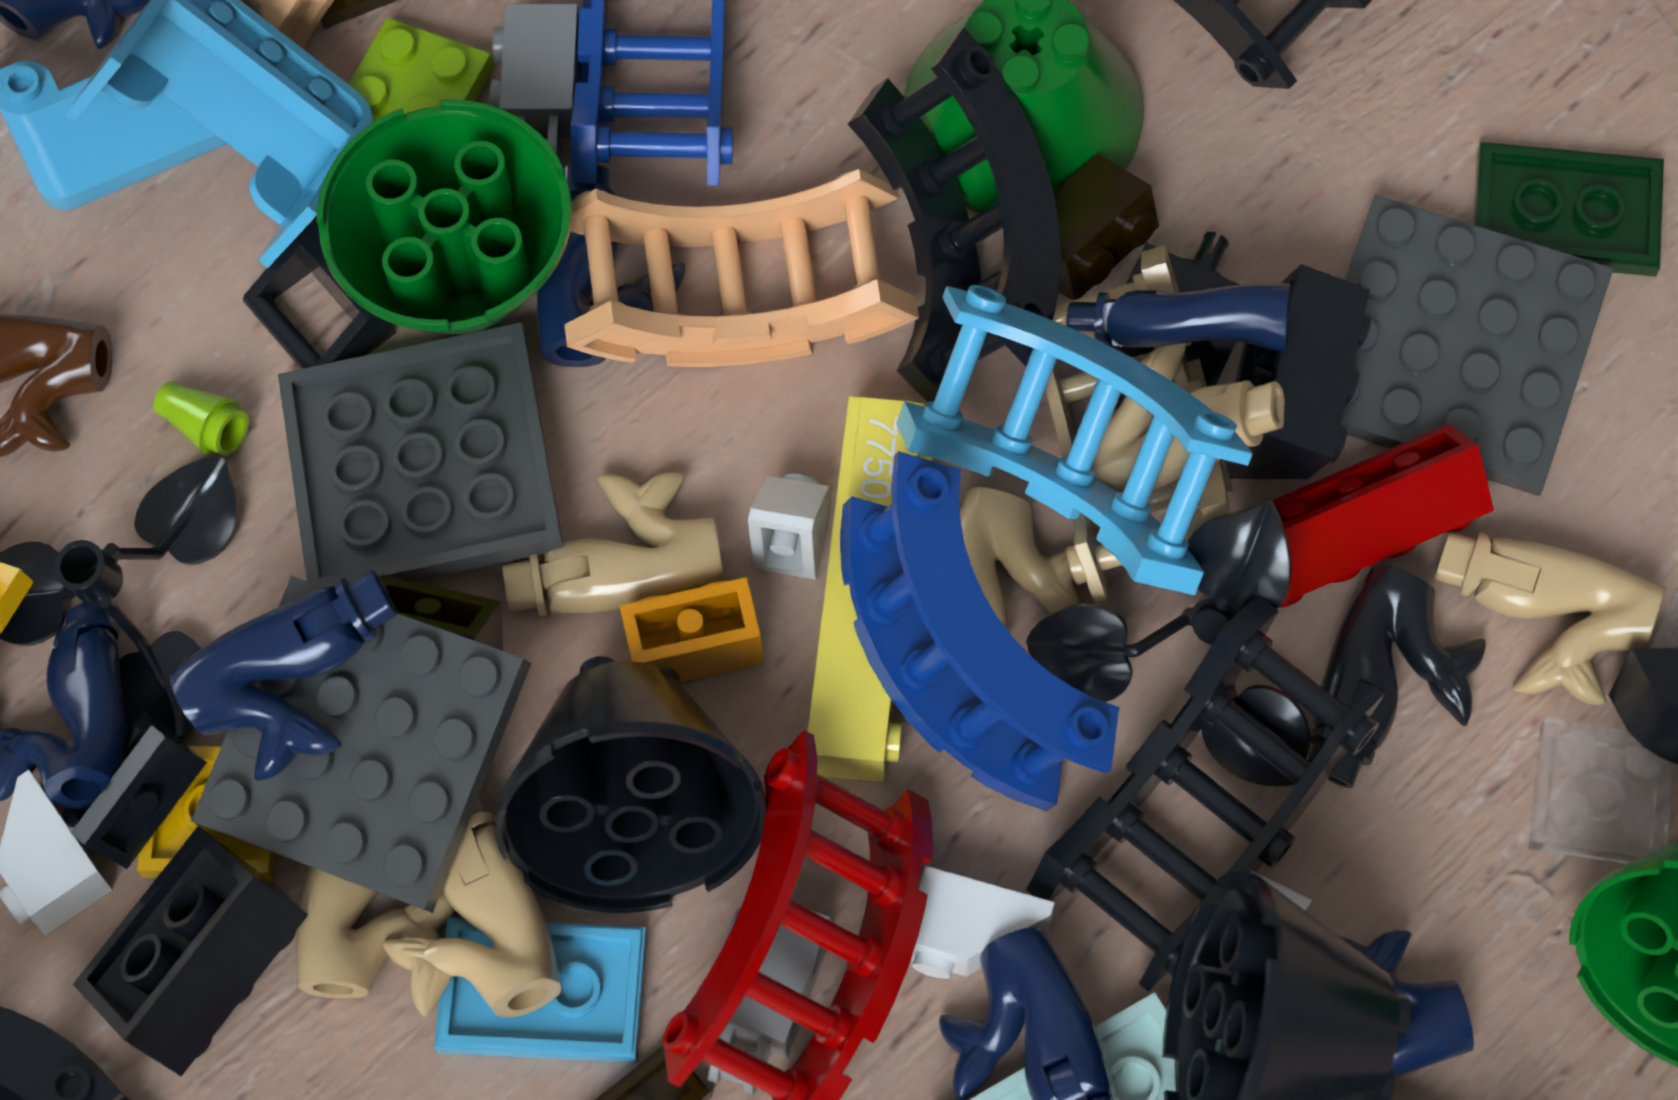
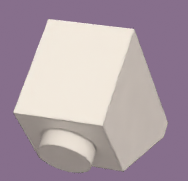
(789, 525)
(43, 862)
(965, 918)

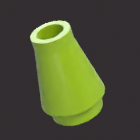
(204, 418)

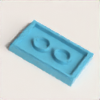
(589, 1019)

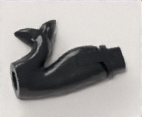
(1384, 610)

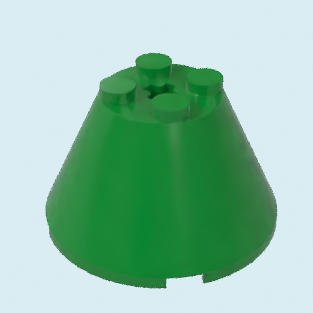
(1063, 74)
(444, 216)
(1630, 950)

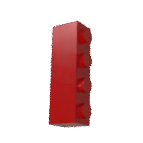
(1382, 508)

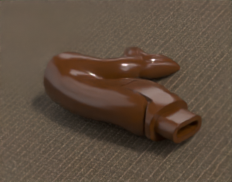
(70, 362)

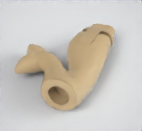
(1250, 407)
(1002, 529)
(604, 574)
(1549, 581)
(492, 896)
(345, 961)

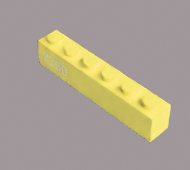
(848, 702)

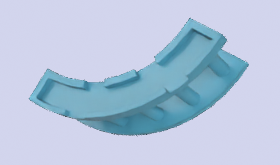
(1145, 547)

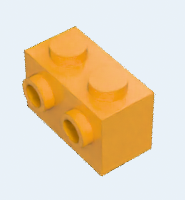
(696, 630)

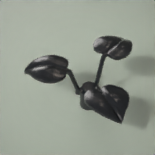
(185, 513)
(1240, 559)

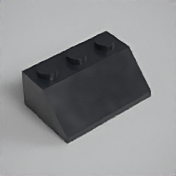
(1314, 374)
(189, 952)

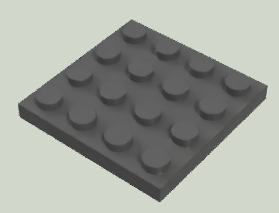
(1470, 337)
(420, 459)
(417, 742)

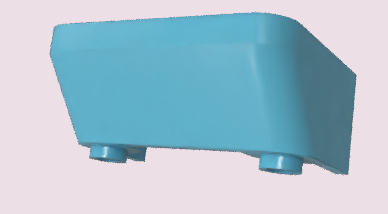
(245, 88)
(106, 144)

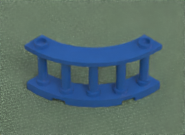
(600, 104)
(947, 651)

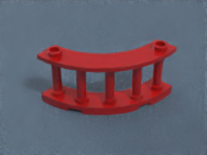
(875, 959)

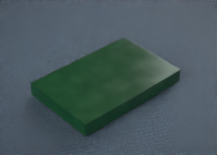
(1574, 203)

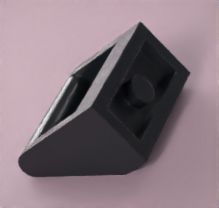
(293, 264)
(139, 794)

